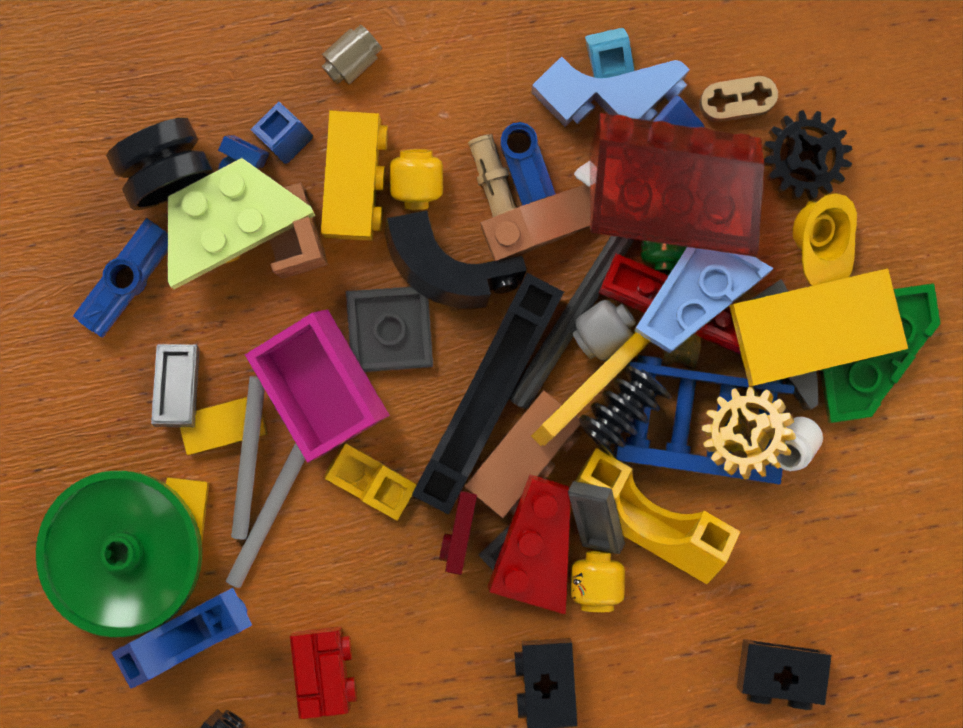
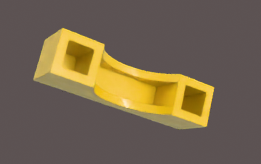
(688, 541)

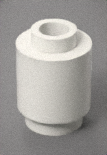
(804, 447)

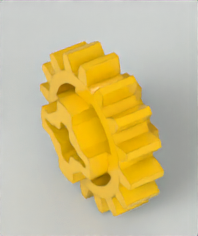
(764, 428)

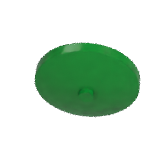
(118, 553)

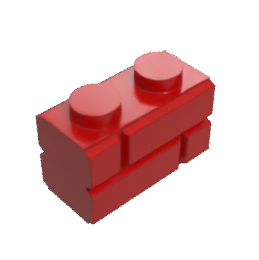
(321, 672)

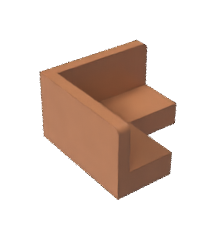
(299, 247)

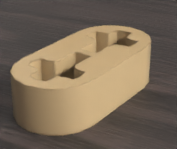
(737, 89)

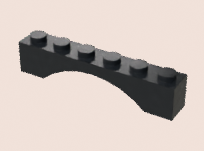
(488, 393)

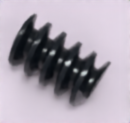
(623, 408)

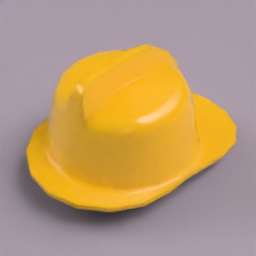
(826, 238)

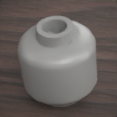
(603, 329)

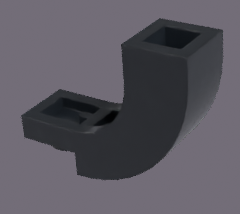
(439, 275)

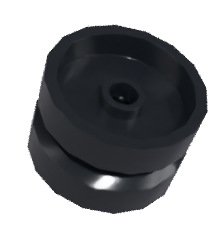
(158, 162)

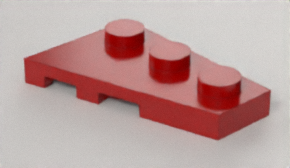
(536, 548)

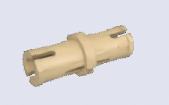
(492, 174)

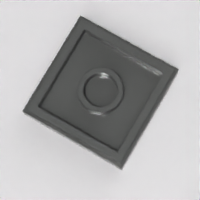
(389, 329)

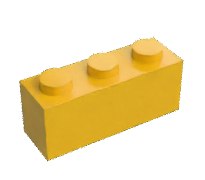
(353, 175)

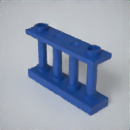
(677, 452)

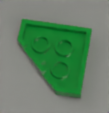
(860, 386)

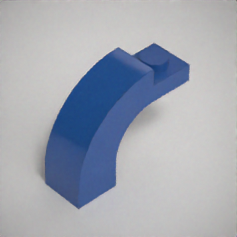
(182, 638)

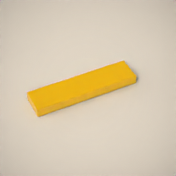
(589, 389)

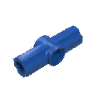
(107, 299)

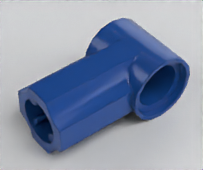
(527, 168)

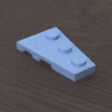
(696, 293)

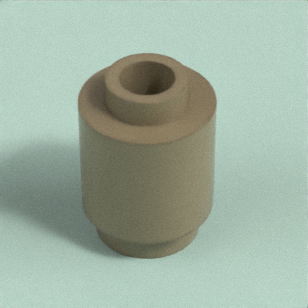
(351, 55)

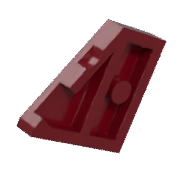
(455, 545)

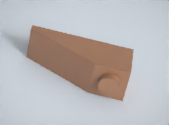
(538, 223)

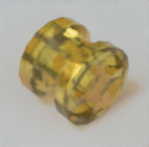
(685, 353)

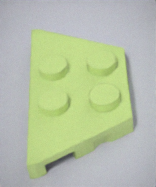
(226, 218)

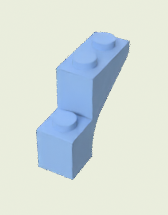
(632, 94)

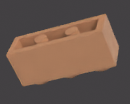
(507, 469)

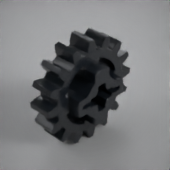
(813, 169)

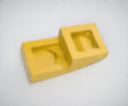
(370, 481)

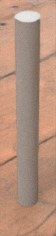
(248, 459)
(266, 518)

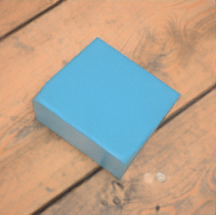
(609, 53)

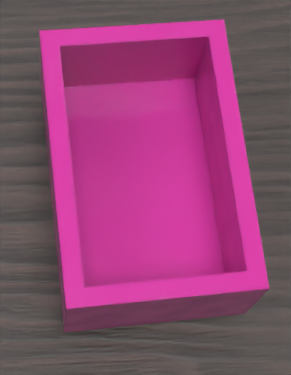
(317, 385)

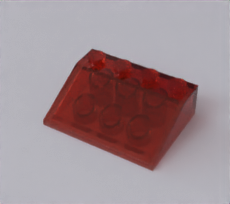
(676, 184)

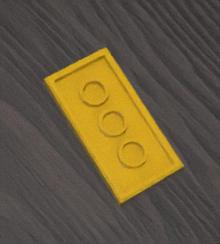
(818, 327)

